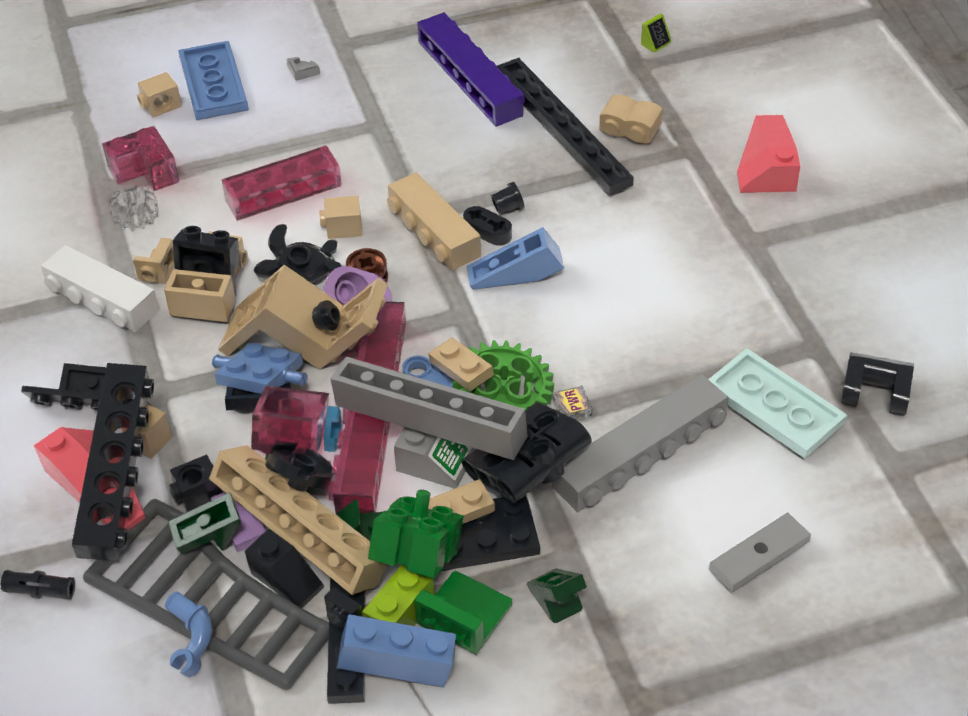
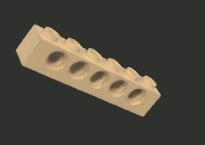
(298, 519)

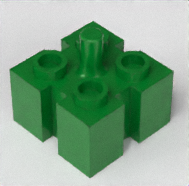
(416, 535)

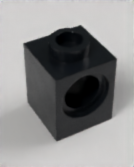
(192, 483)

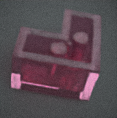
(141, 155)

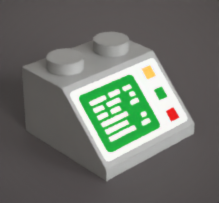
(430, 457)

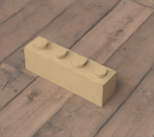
(434, 221)

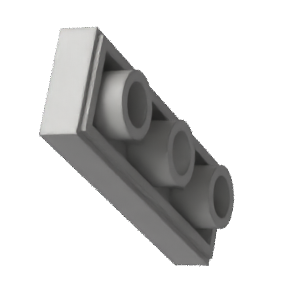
(759, 552)

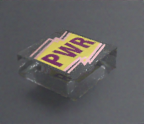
(573, 403)

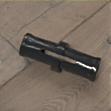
(16, 582)

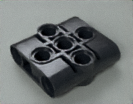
(549, 445)

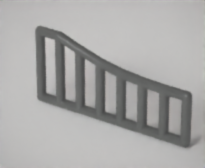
(230, 649)

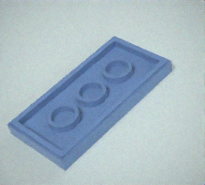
(213, 80)

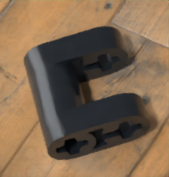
(881, 373)

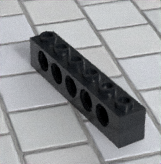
(105, 541)

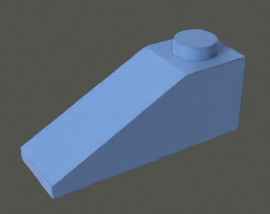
(518, 262)

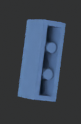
(396, 651)

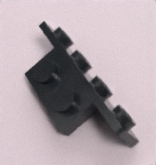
(77, 386)

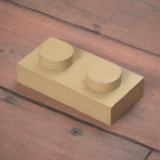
(461, 364)
(468, 500)

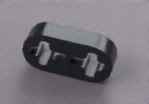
(489, 225)

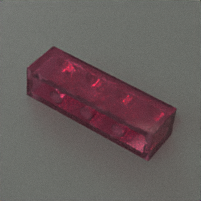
(281, 182)

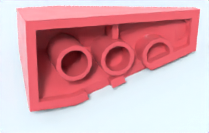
(769, 157)
(65, 460)

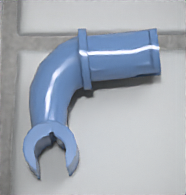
(196, 621)

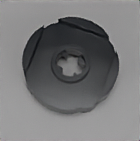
(299, 468)

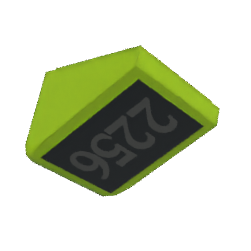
(655, 33)

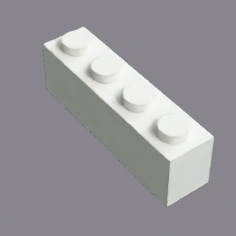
(100, 288)

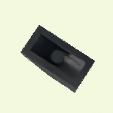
(282, 569)

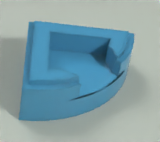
(333, 424)

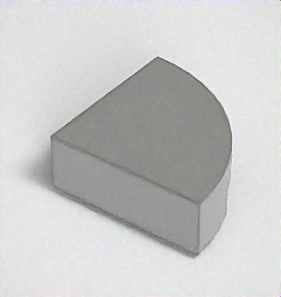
(302, 69)

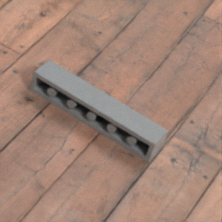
(430, 407)
(641, 442)

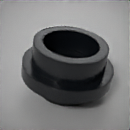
(326, 316)

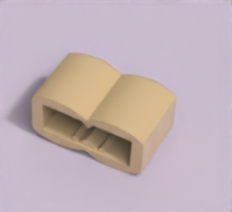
(631, 119)

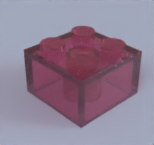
(290, 417)

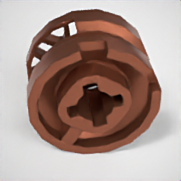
(370, 261)

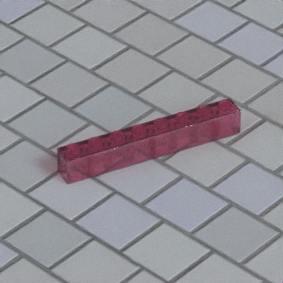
(365, 437)

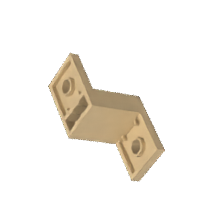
(284, 312)

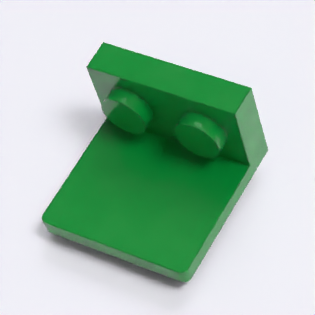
(463, 609)

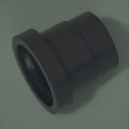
(508, 199)

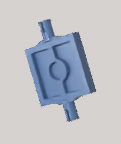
(259, 367)

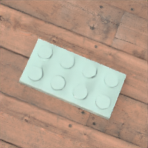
(778, 403)

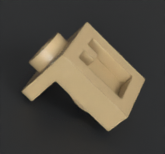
(158, 266)

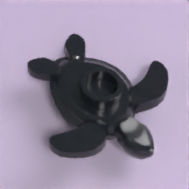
(301, 257)

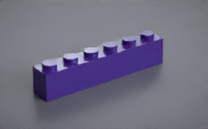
(471, 69)

